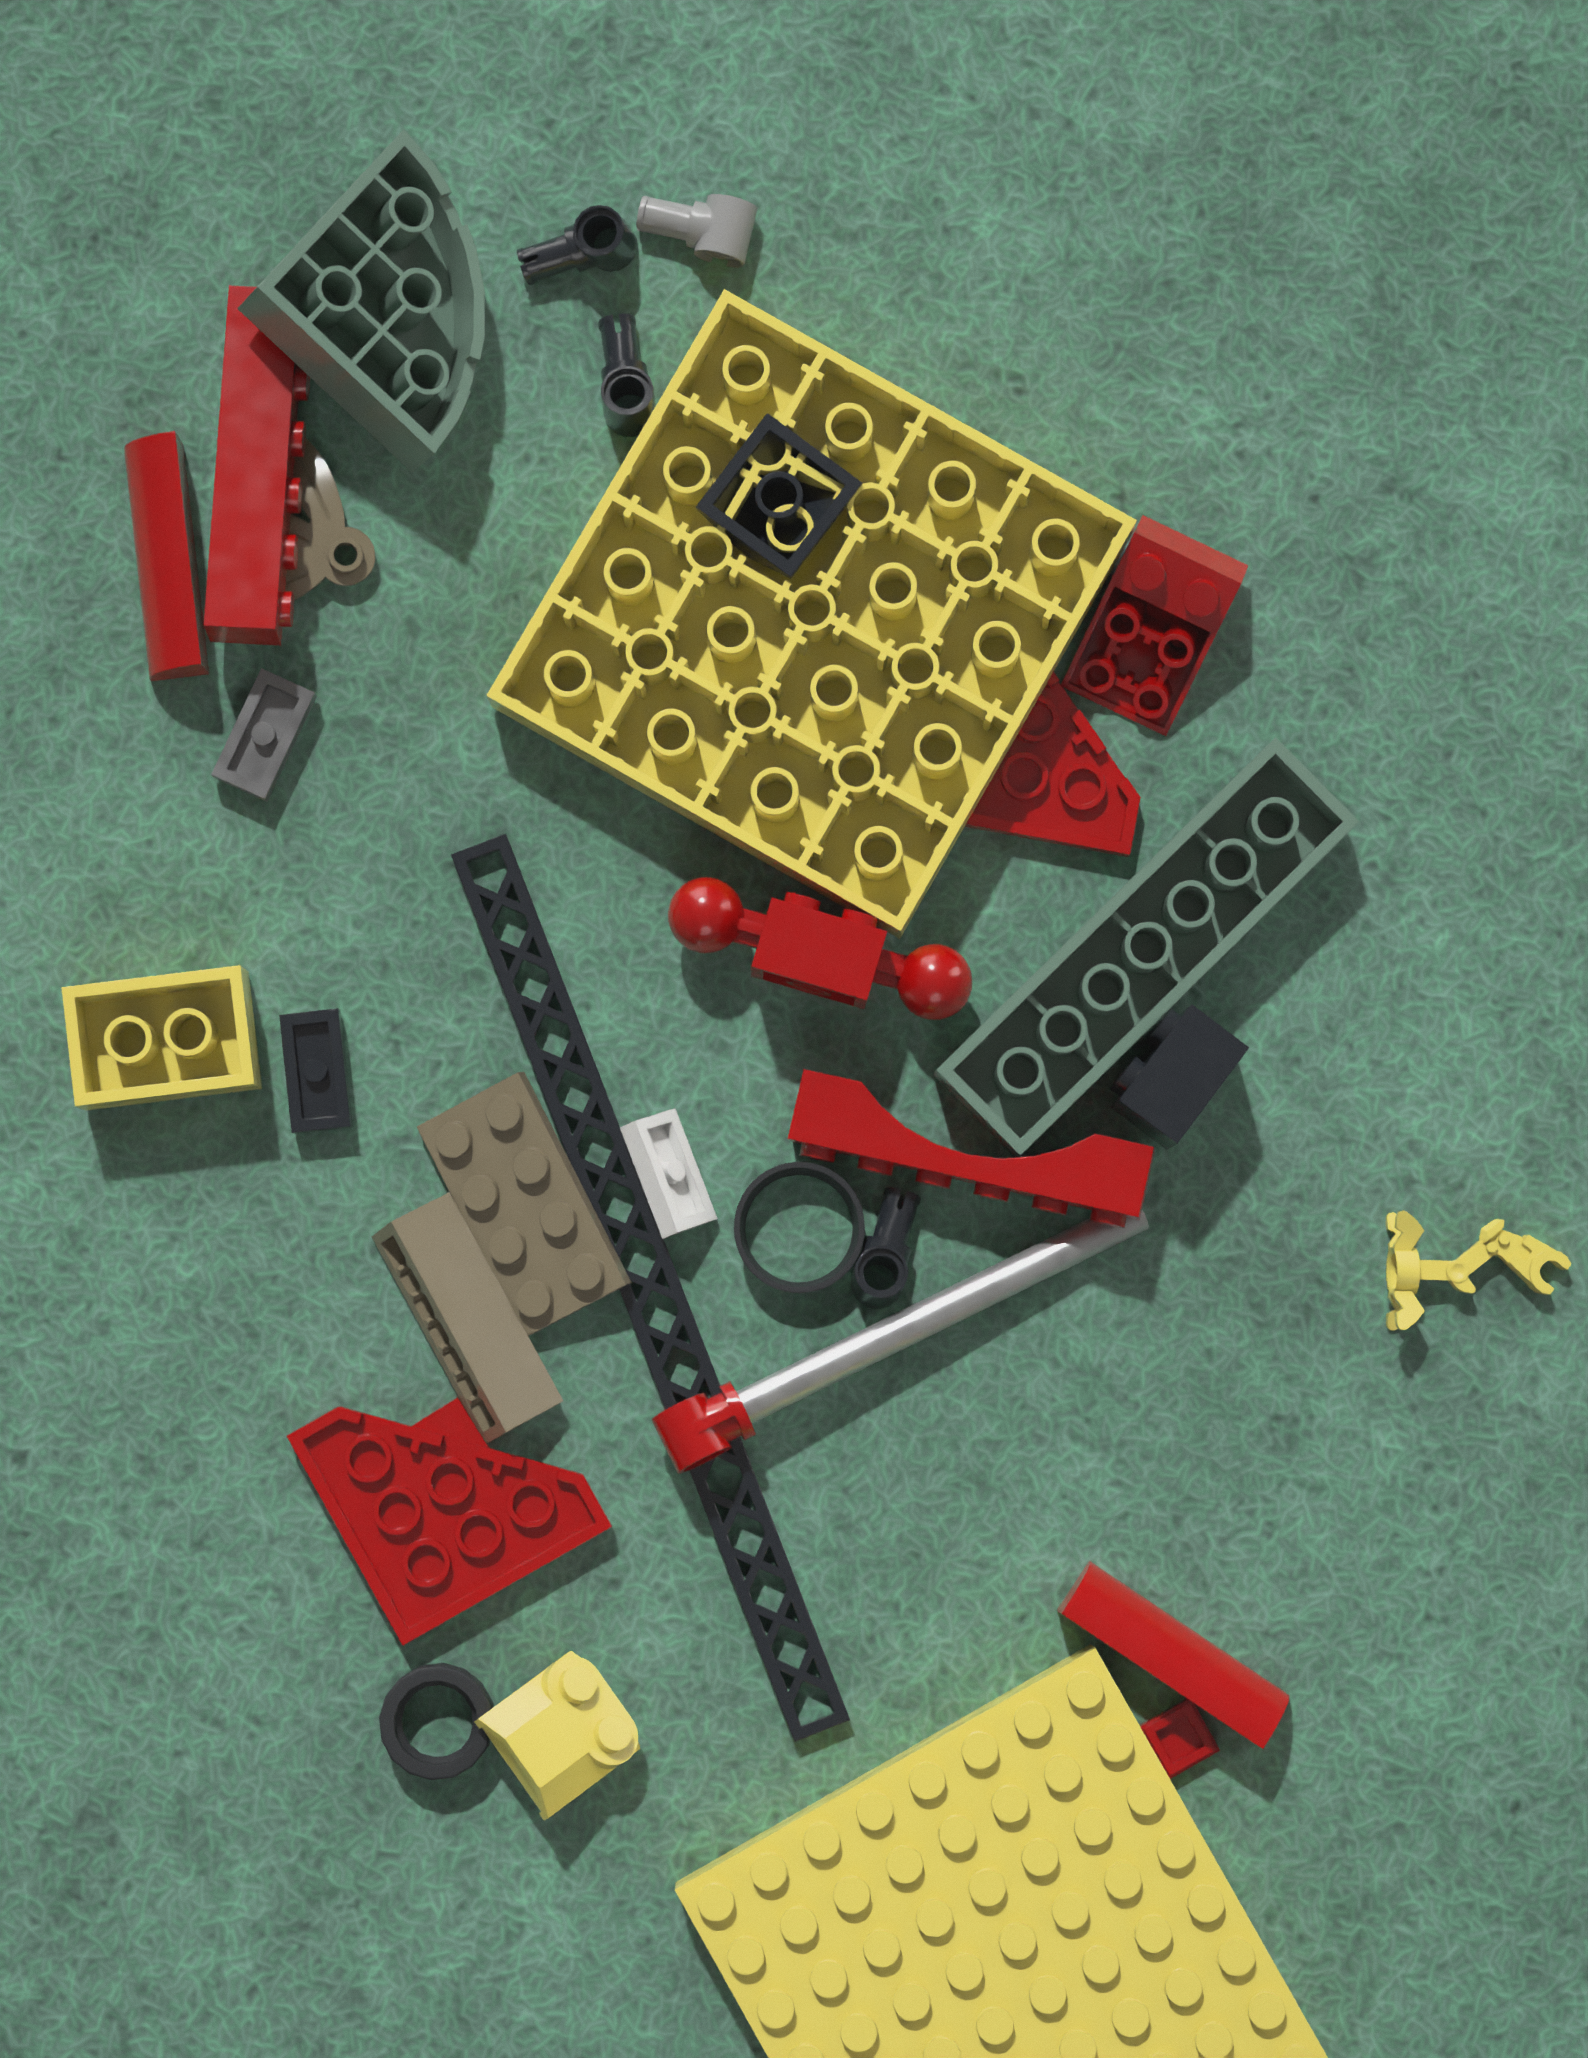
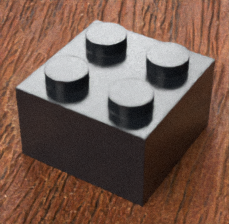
(1178, 1077)

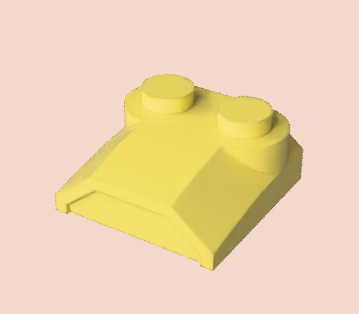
(561, 1732)

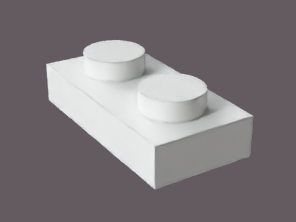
(668, 1173)

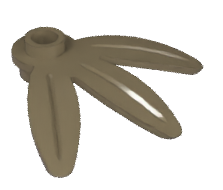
(324, 532)

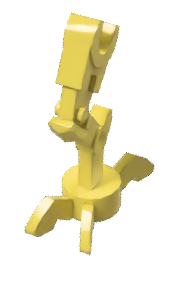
(1405, 1269)

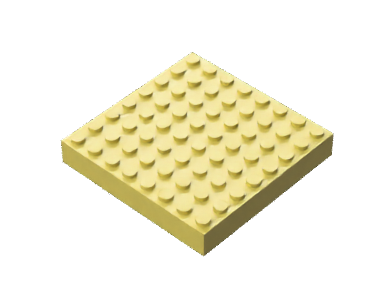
(829, 710)
(998, 1901)

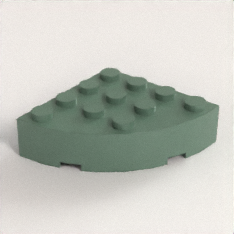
(384, 304)

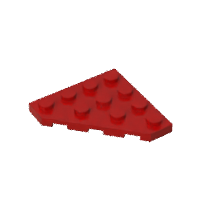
(1060, 783)
(439, 1515)

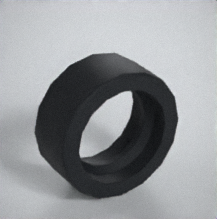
(392, 1728)

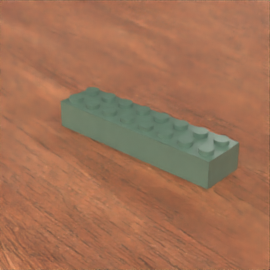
(1145, 948)

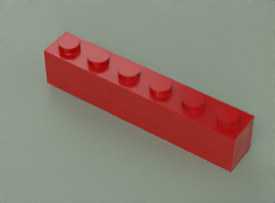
(254, 486)

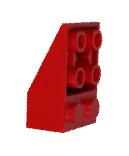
(1154, 625)

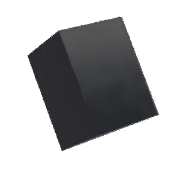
(775, 490)

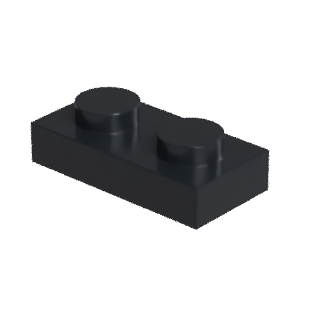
(316, 1071)

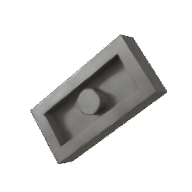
(264, 735)

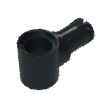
(577, 249)
(624, 376)
(887, 1248)

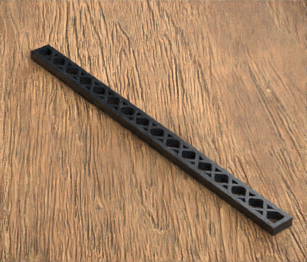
(663, 1260)

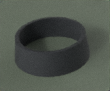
(830, 1178)

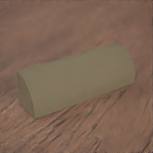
(466, 1317)

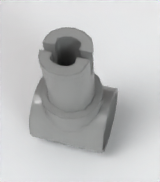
(713, 228)

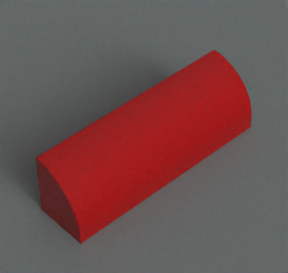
(166, 557)
(1175, 1654)

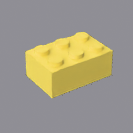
(161, 1038)

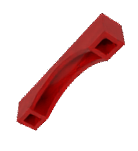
(1092, 1174)

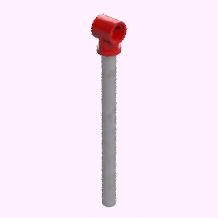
(703, 1426)

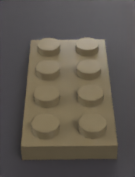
(524, 1203)

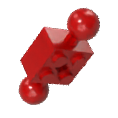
(819, 950)

